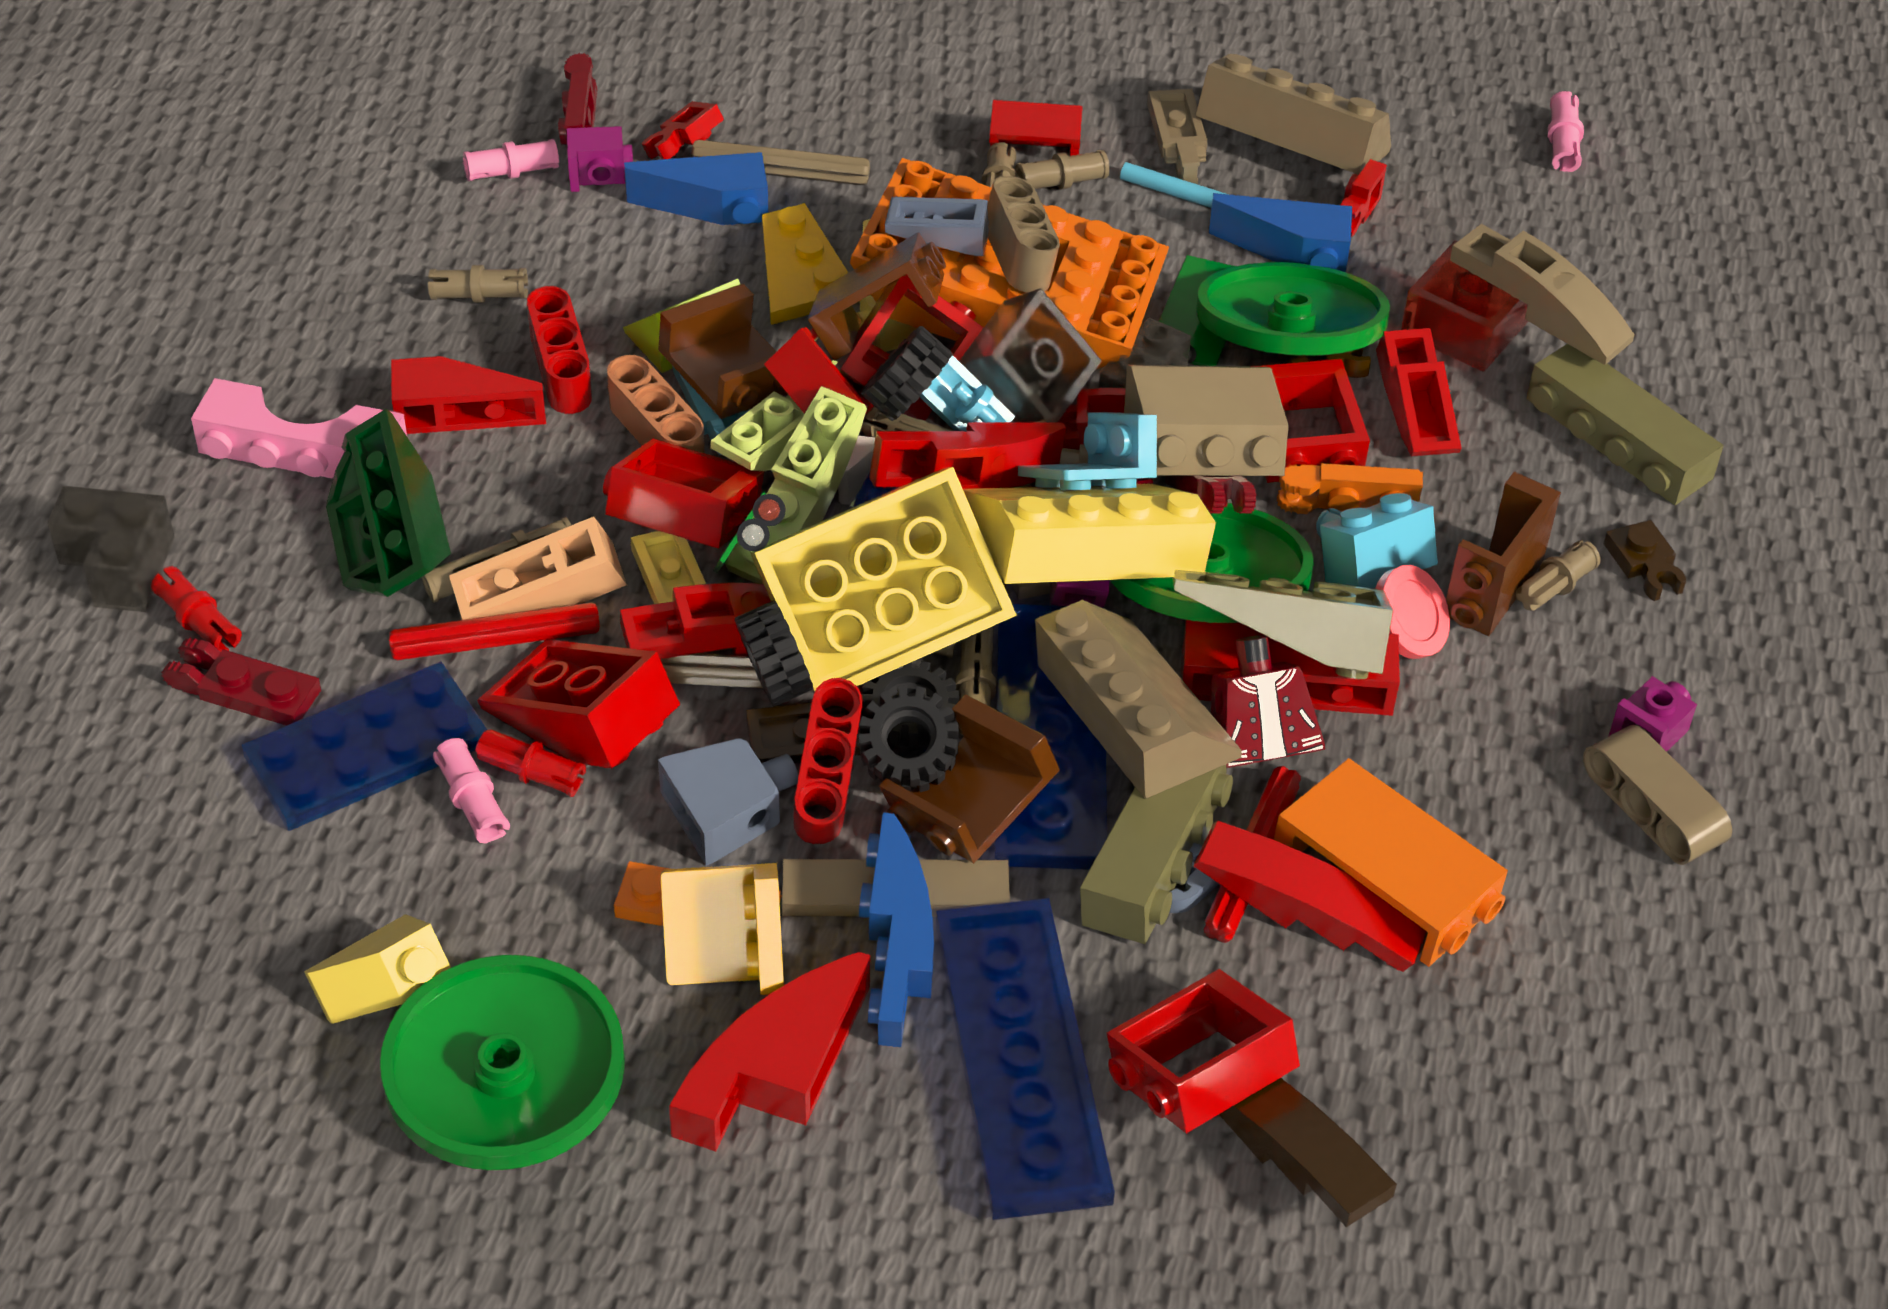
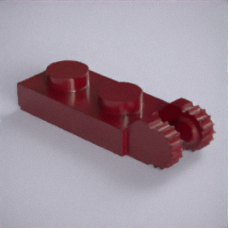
(580, 99)
(1216, 491)
(242, 682)

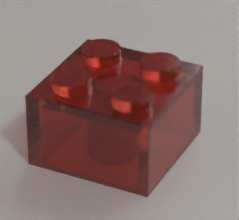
(1465, 313)

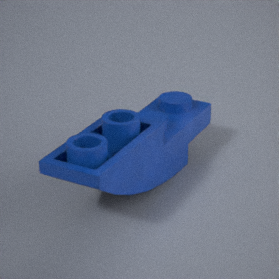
(901, 924)

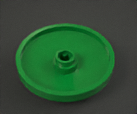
(1292, 308)
(1241, 545)
(502, 1062)

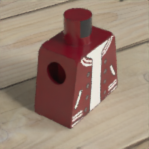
(1265, 706)

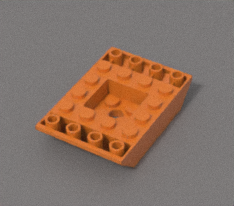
(1097, 282)

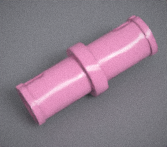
(1565, 131)
(511, 160)
(471, 790)

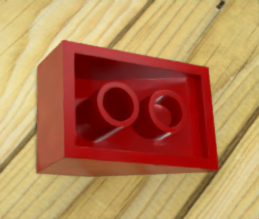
(584, 699)

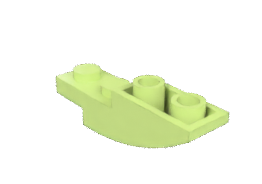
(760, 433)
(808, 470)

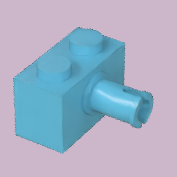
(1375, 539)

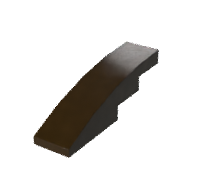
(1310, 1150)

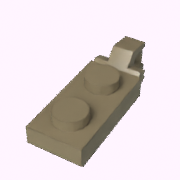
(1178, 130)

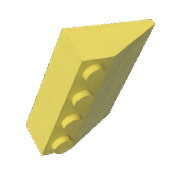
(1092, 532)
(885, 581)

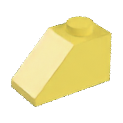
(378, 970)

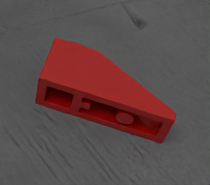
(457, 395)

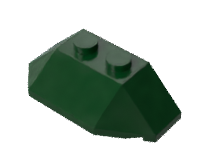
(384, 510)

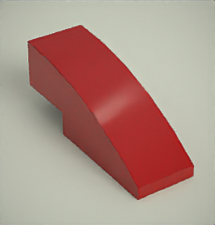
(1418, 392)

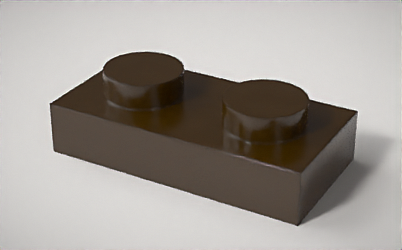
(784, 730)

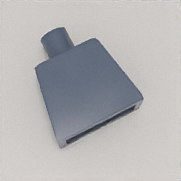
(724, 794)

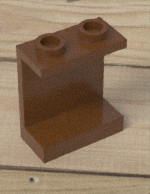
(832, 310)
(720, 350)
(1487, 581)
(993, 780)

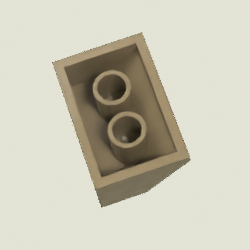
(1212, 418)

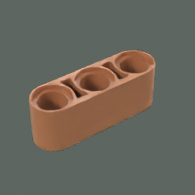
(650, 405)

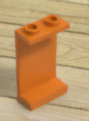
(1397, 855)

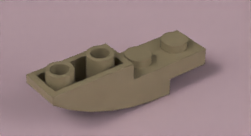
(1556, 292)

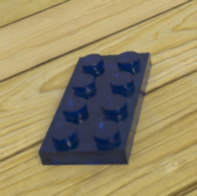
(361, 745)

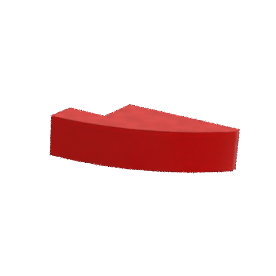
(773, 1053)

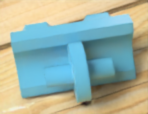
(963, 399)

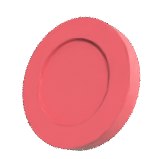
(1418, 611)

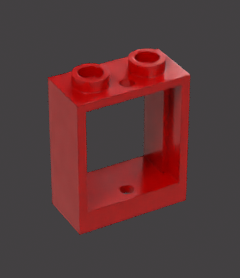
(952, 314)
(1320, 386)
(682, 492)
(1211, 1005)

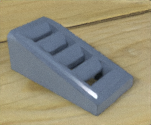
(946, 222)

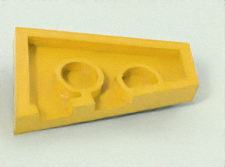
(796, 262)

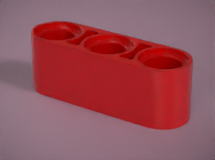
(559, 349)
(827, 737)

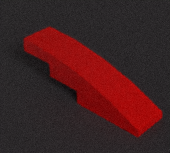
(1306, 889)

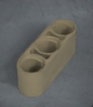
(1021, 234)
(1658, 794)

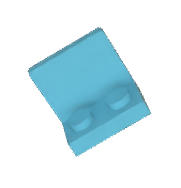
(1118, 453)

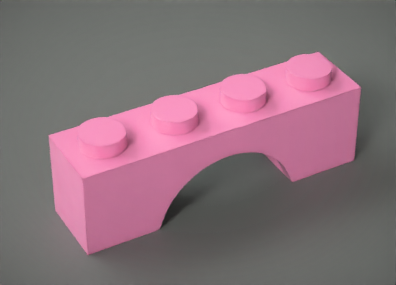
(239, 427)

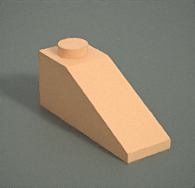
(542, 574)

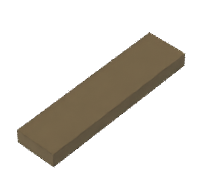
(835, 885)

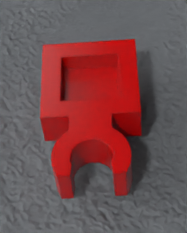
(685, 126)
(1364, 192)

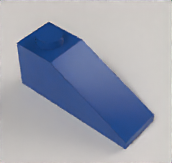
(704, 188)
(1284, 229)

